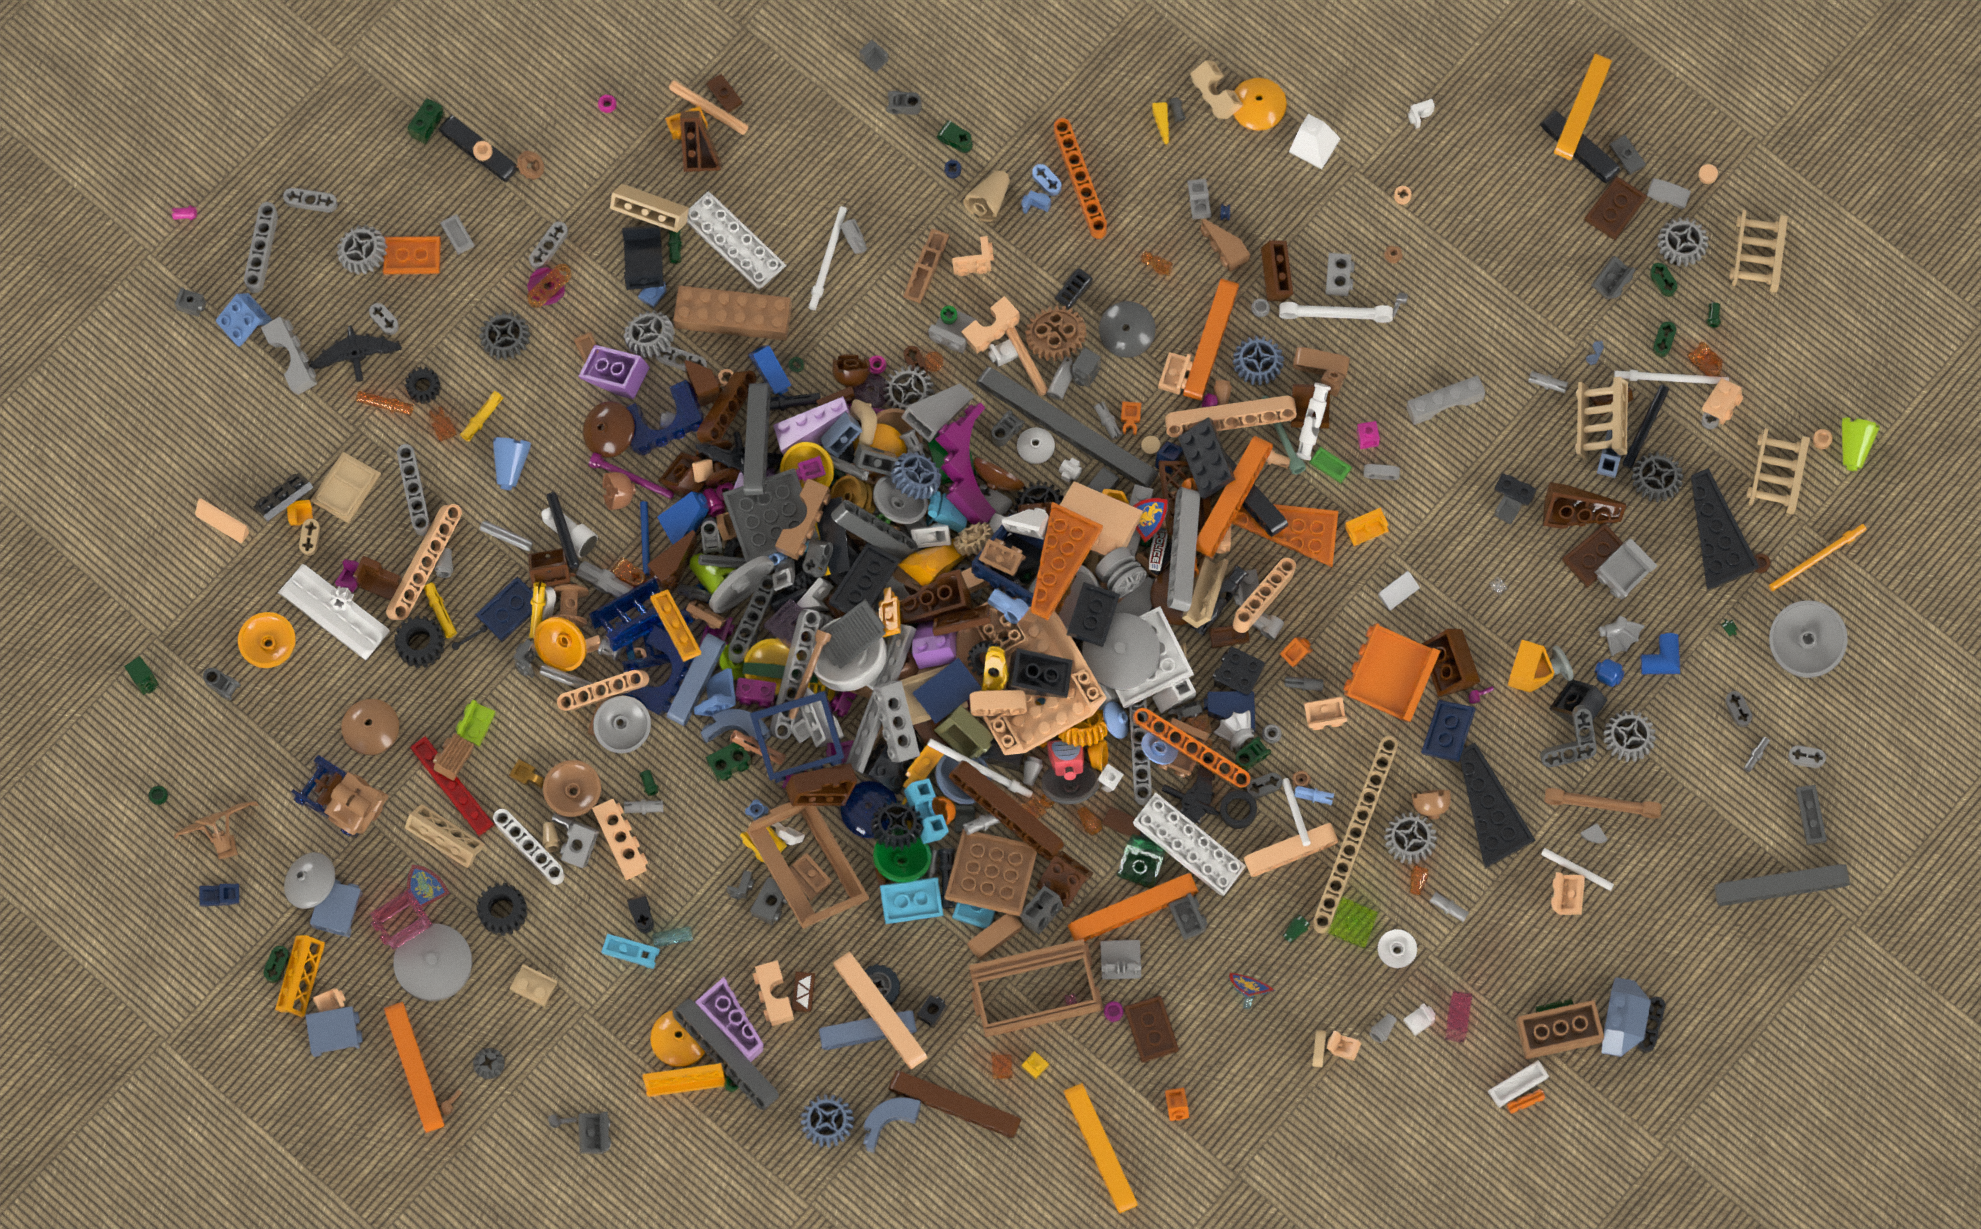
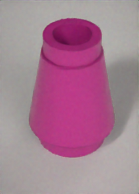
(714, 503)

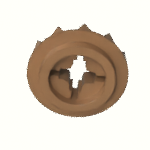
(537, 168)

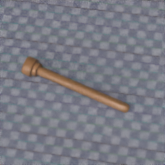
(821, 640)

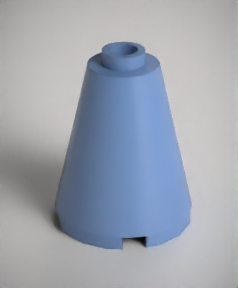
(509, 460)

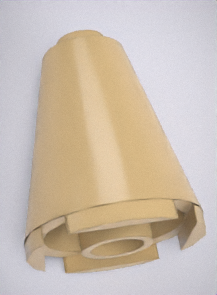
(988, 196)

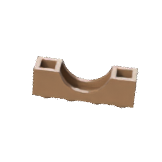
(793, 541)

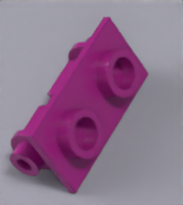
(840, 703)

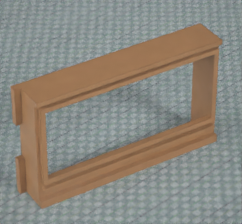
(784, 876)
(1027, 962)

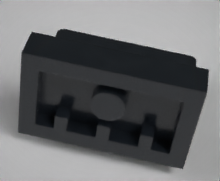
(885, 771)

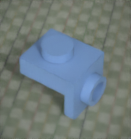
(1037, 200)

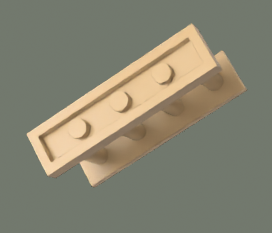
(1773, 261)
(1617, 425)
(1793, 482)

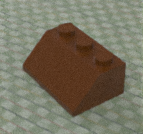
(1454, 666)

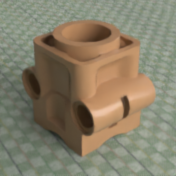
(355, 804)

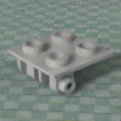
(1120, 959)

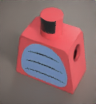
(1066, 758)

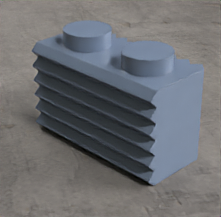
(841, 434)

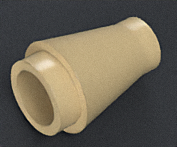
(551, 840)

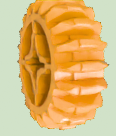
(1087, 731)

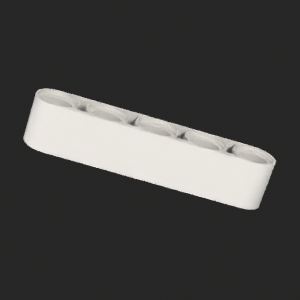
(533, 854)

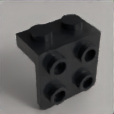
(1238, 671)

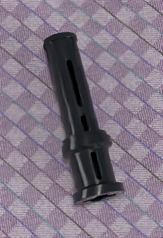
(782, 402)
(946, 866)

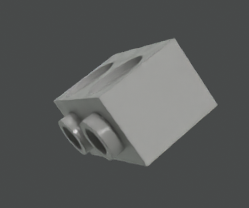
(1337, 274)

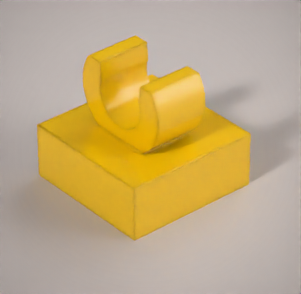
(1035, 1065)

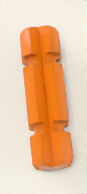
(1525, 1101)

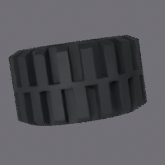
(413, 628)
(497, 894)

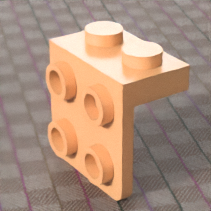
(976, 263)

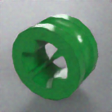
(952, 310)

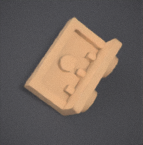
(1174, 373)
(1723, 400)
(1325, 712)
(1568, 894)

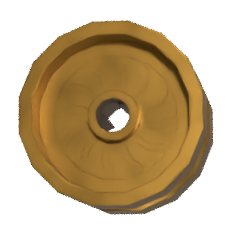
(855, 491)

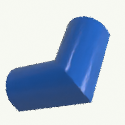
(1667, 661)

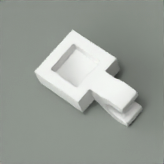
(788, 834)

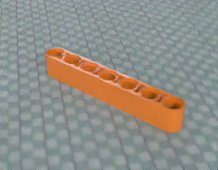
(1082, 186)
(1211, 339)
(1233, 496)
(1201, 749)
(1132, 908)
(414, 1067)

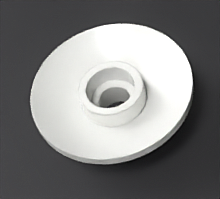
(1039, 453)
(1401, 940)

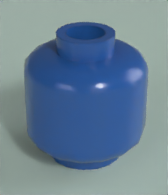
(1609, 672)

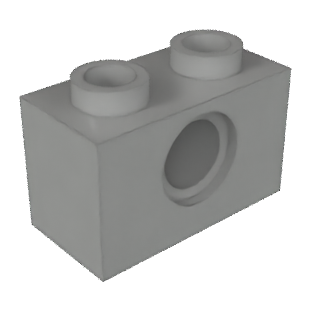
(587, 836)

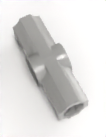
(603, 580)

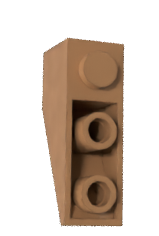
(1229, 247)

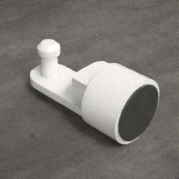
(582, 537)

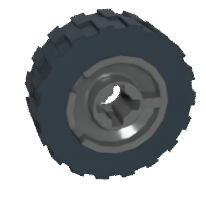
(888, 979)

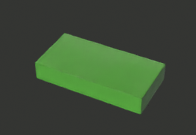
(1330, 465)

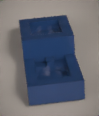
(219, 895)

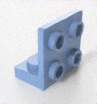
(242, 318)
(720, 694)

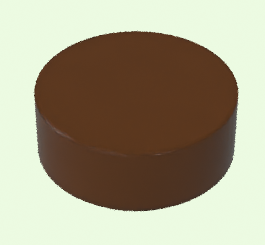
(1763, 562)

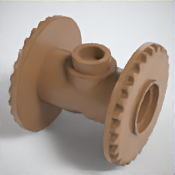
(569, 602)

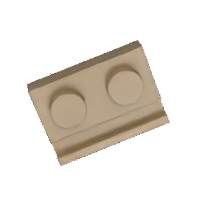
(533, 985)

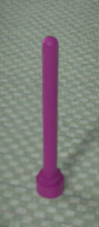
(597, 461)

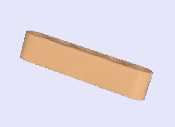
(1260, 601)
(594, 693)
(1290, 850)

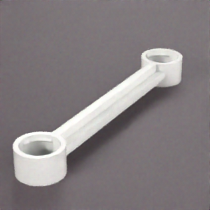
(1292, 310)

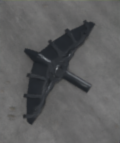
(354, 349)
(736, 457)
(1198, 798)

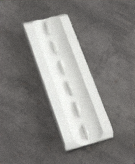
(734, 241)
(352, 627)
(1188, 844)

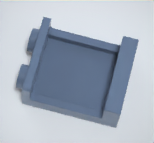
(337, 910)
(333, 1030)

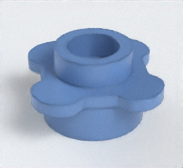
(756, 805)

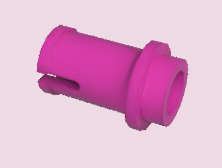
(184, 213)

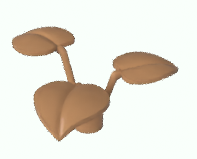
(219, 838)

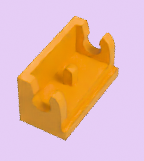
(1367, 527)

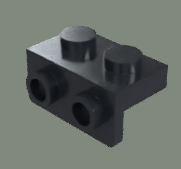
(1515, 489)

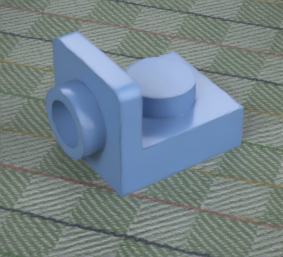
(652, 296)

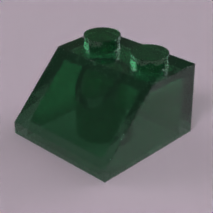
(1142, 861)

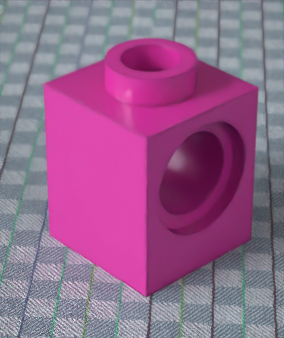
(1368, 435)

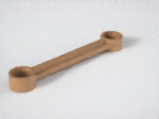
(1646, 809)

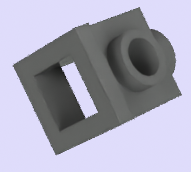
(193, 308)

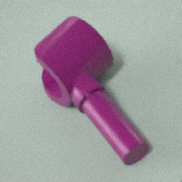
(1474, 696)

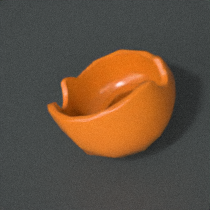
(944, 806)

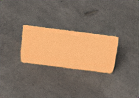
(221, 521)

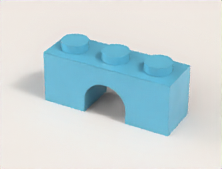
(921, 795)

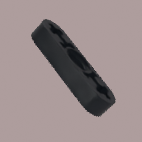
(1660, 1012)

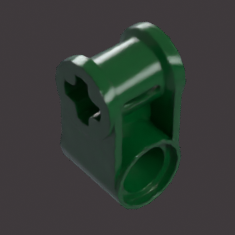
(953, 136)
(1254, 752)

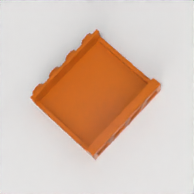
(1391, 673)

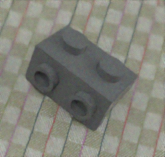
(1613, 278)
(525, 654)
(1188, 917)
(594, 1133)

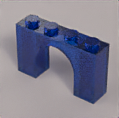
(687, 419)
(659, 698)

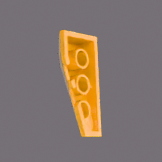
(931, 562)

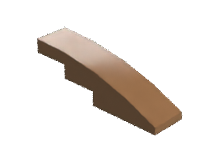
(926, 266)

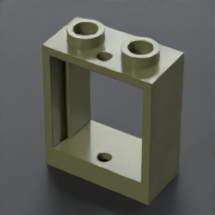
(964, 733)

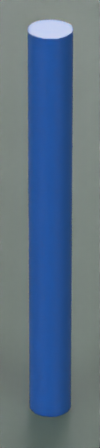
(645, 536)

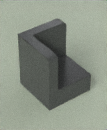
(873, 56)
(1508, 509)

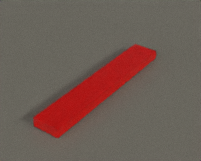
(453, 789)

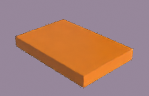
(412, 255)

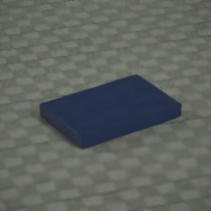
(507, 609)
(946, 690)
(1448, 730)

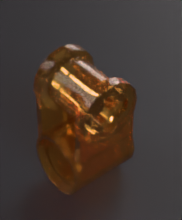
(1705, 356)
(628, 573)

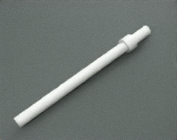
(817, 290)
(1634, 375)
(1012, 785)

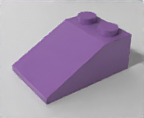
(615, 371)
(931, 649)

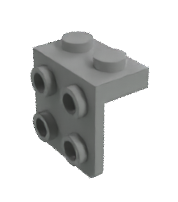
(951, 334)

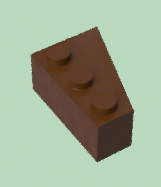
(697, 145)
(822, 787)

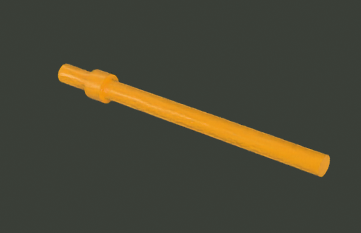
(1848, 537)

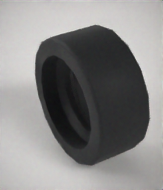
(1238, 824)

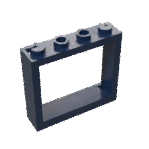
(998, 581)
(815, 765)

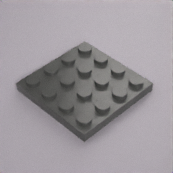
(762, 517)

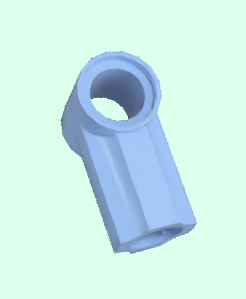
(1012, 609)

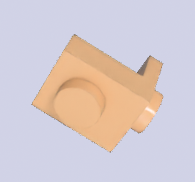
(329, 1000)
(1343, 1046)

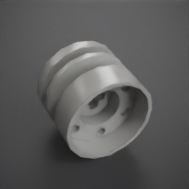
(1120, 572)

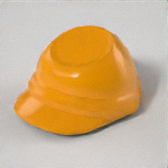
(1098, 755)

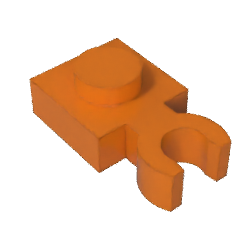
(1130, 414)

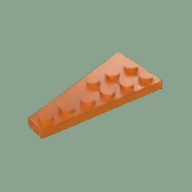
(1308, 531)

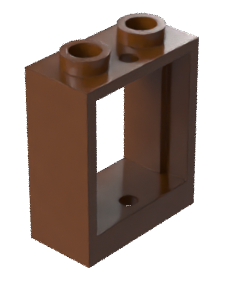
(556, 563)

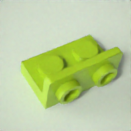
(475, 723)

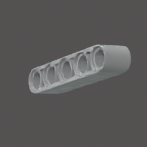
(262, 256)
(409, 482)

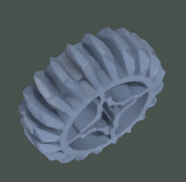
(1265, 360)
(916, 475)
(816, 1107)

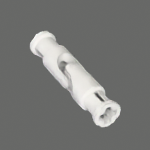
(1311, 425)

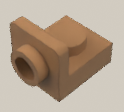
(1333, 379)

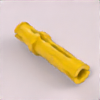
(476, 422)
(537, 602)
(436, 603)

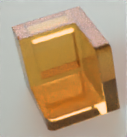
(1001, 1066)

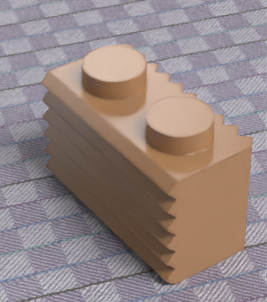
(453, 757)

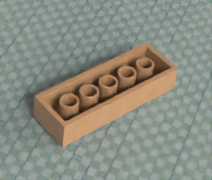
(732, 313)

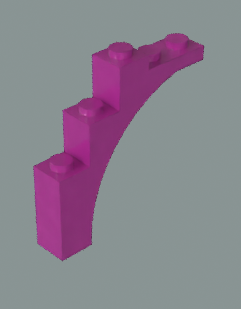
(957, 465)

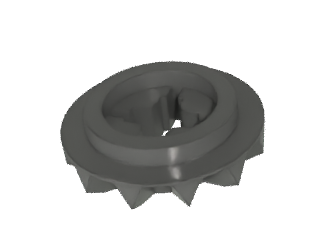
(497, 1065)

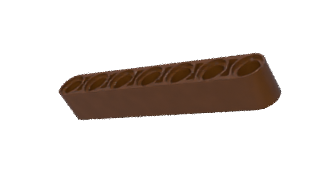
(1006, 810)
(954, 1104)

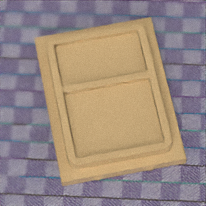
(345, 487)
(911, 684)

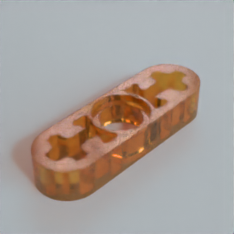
(549, 293)

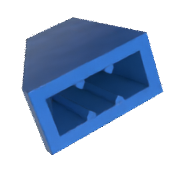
(770, 369)
(684, 516)

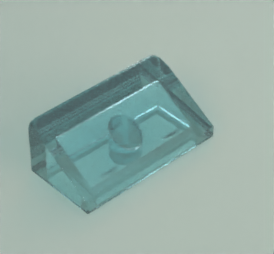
(672, 936)

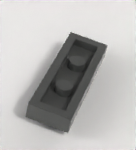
(1811, 814)

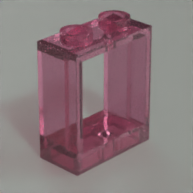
(393, 907)
(1458, 1016)

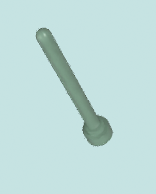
(1296, 465)

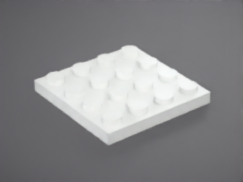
(1171, 666)

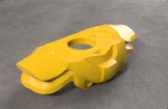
(995, 659)

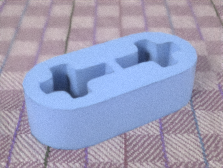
(1049, 177)

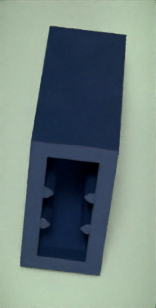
(1223, 704)

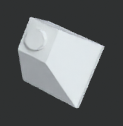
(1314, 142)
(1028, 523)

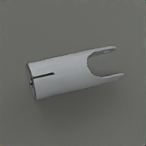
(1061, 380)

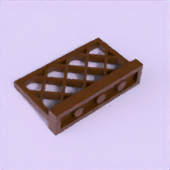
(1204, 507)

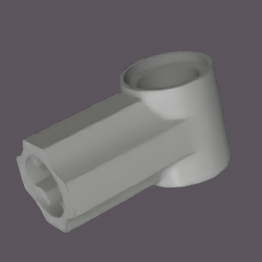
(1268, 625)

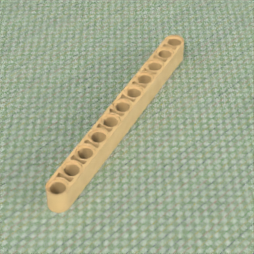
(1355, 825)

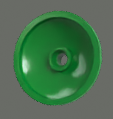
(915, 860)

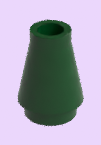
(1296, 928)

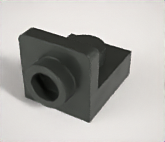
(964, 814)

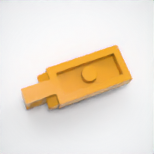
(890, 612)
(923, 765)

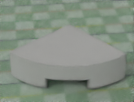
(1594, 834)

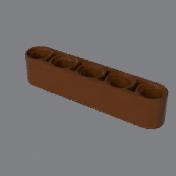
(726, 407)

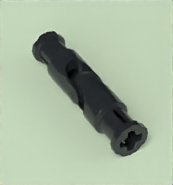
(1230, 586)

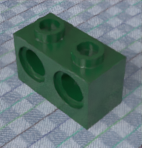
(426, 120)
(141, 675)
(726, 756)

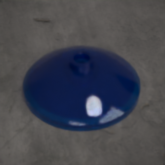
(856, 815)

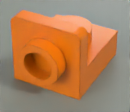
(1296, 650)
(1176, 1104)

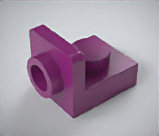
(810, 469)

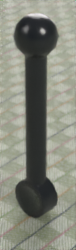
(456, 645)

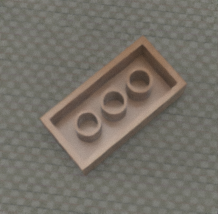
(1560, 1029)

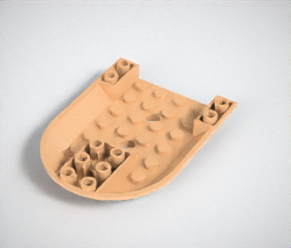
(1040, 723)

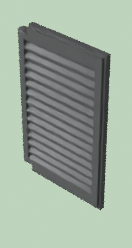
(853, 634)

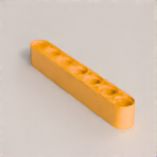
(1582, 106)
(1100, 1148)

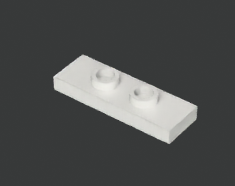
(1518, 1084)

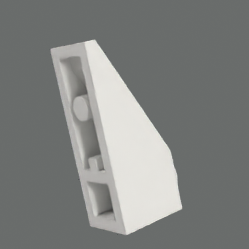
(817, 722)

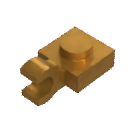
(524, 773)

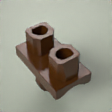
(325, 796)

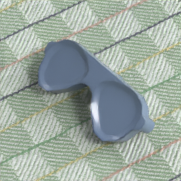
(1598, 348)

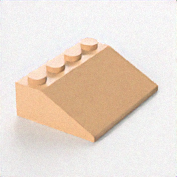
(1117, 517)

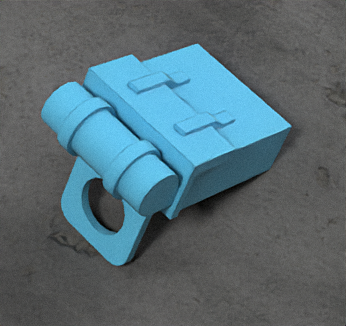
(945, 513)

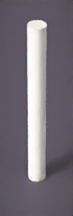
(1296, 812)
(1577, 869)

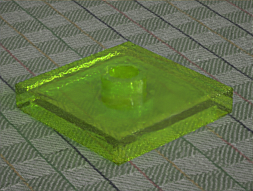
(1353, 922)

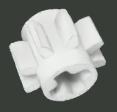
(1070, 470)
(341, 598)

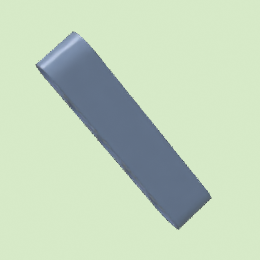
(696, 680)
(859, 1032)

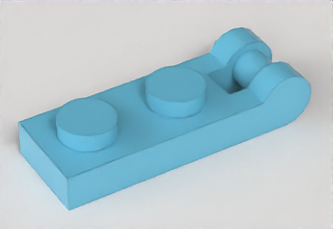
(629, 951)

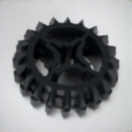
(1027, 494)
(897, 832)

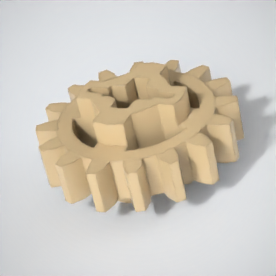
(973, 538)

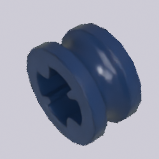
(952, 175)
(1225, 212)

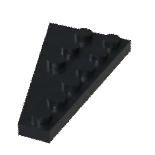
(1721, 540)
(1495, 817)

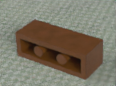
(1277, 270)

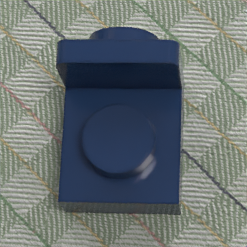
(1168, 452)

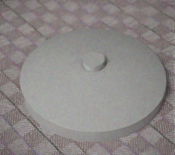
(740, 584)
(1808, 639)
(1127, 655)
(433, 963)

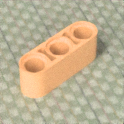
(998, 703)

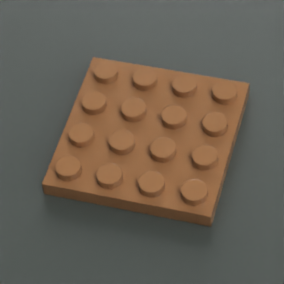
(991, 873)

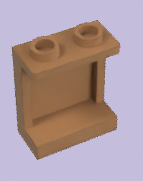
(1182, 764)

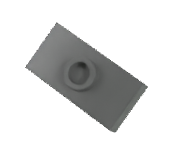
(1627, 154)

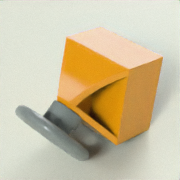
(1534, 669)

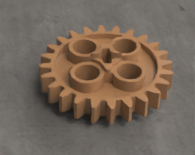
(1044, 343)

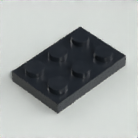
(282, 496)
(1093, 614)

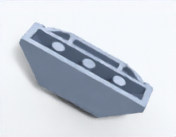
(1625, 1017)

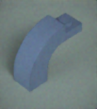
(1609, 460)
(732, 720)
(888, 1111)

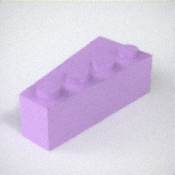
(809, 425)
(724, 1010)

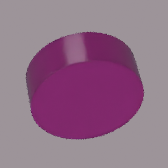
(1209, 400)
(1113, 1011)

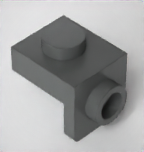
(746, 884)

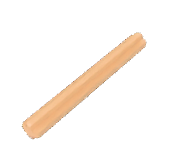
(708, 107)
(1027, 361)

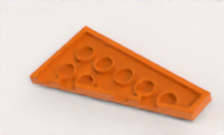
(1064, 550)

